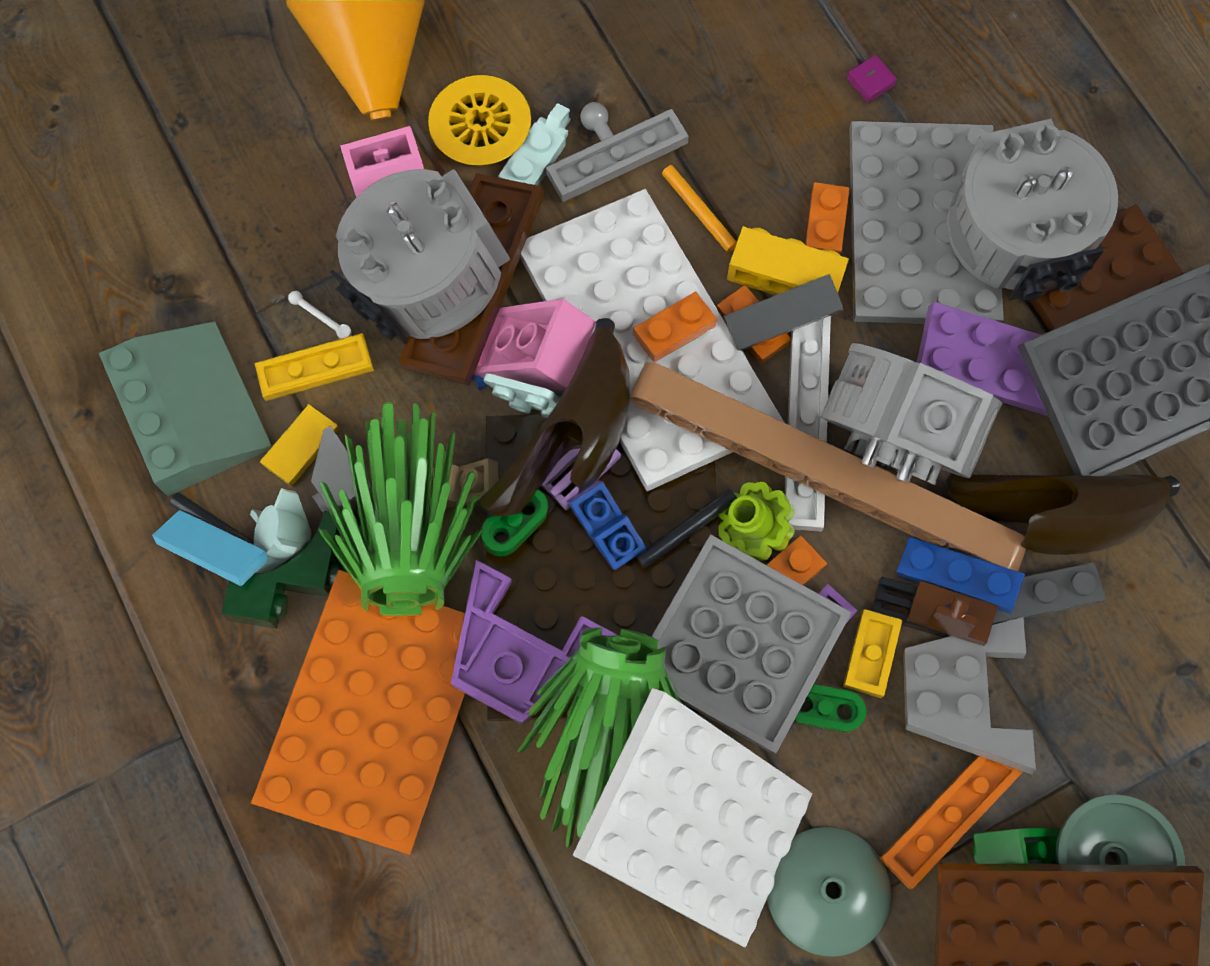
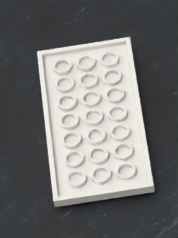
(627, 269)

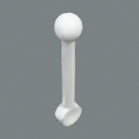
(342, 331)

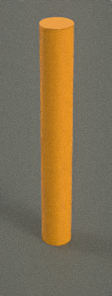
(699, 208)

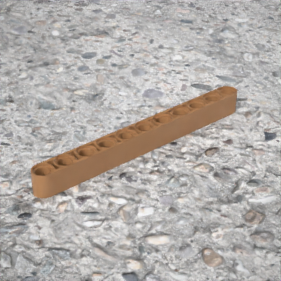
(823, 467)

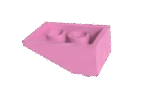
(537, 344)

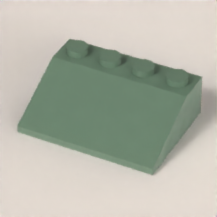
(185, 404)

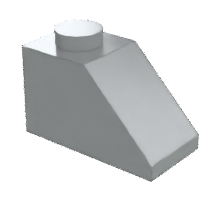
(334, 469)

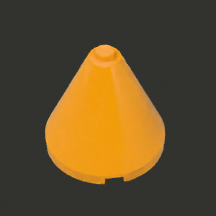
(364, 46)

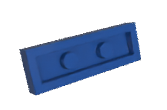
(960, 574)

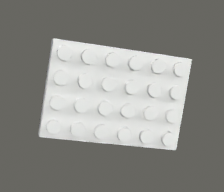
(694, 819)

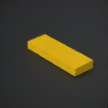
(313, 367)

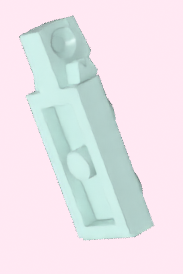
(540, 148)

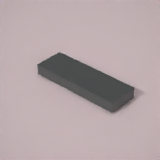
(784, 313)

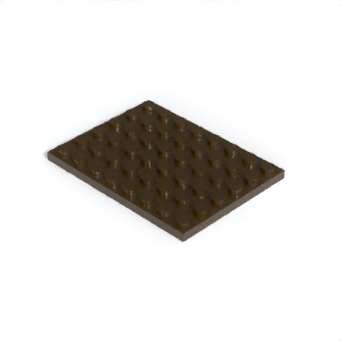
(562, 572)

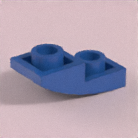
(606, 525)

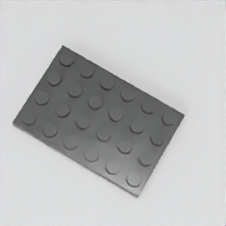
(1128, 375)

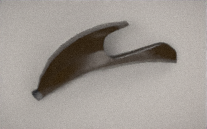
(585, 418)
(1102, 516)

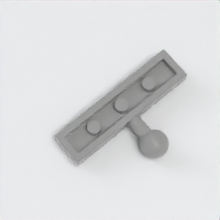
(614, 153)

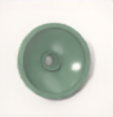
(1118, 826)
(800, 897)

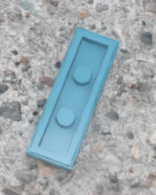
(210, 547)

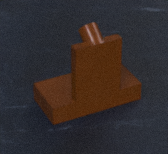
(952, 613)

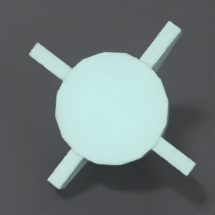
(281, 530)

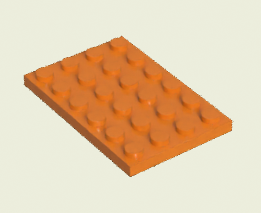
(366, 721)

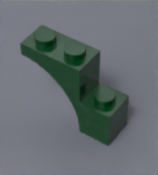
(263, 595)

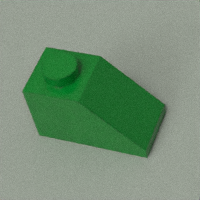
(1016, 846)

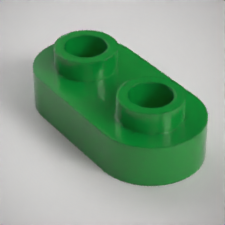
(516, 527)
(824, 707)

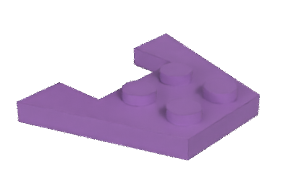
(498, 659)

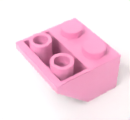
(380, 157)

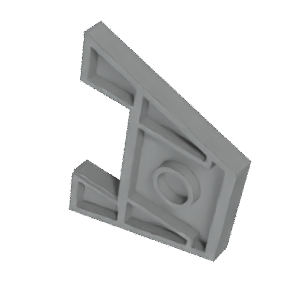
(950, 695)

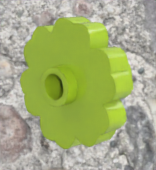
(758, 521)

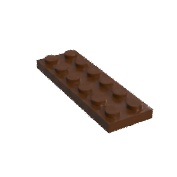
(511, 212)

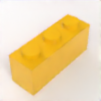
(780, 263)

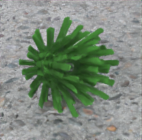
(398, 541)
(612, 687)

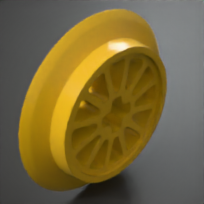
(485, 89)

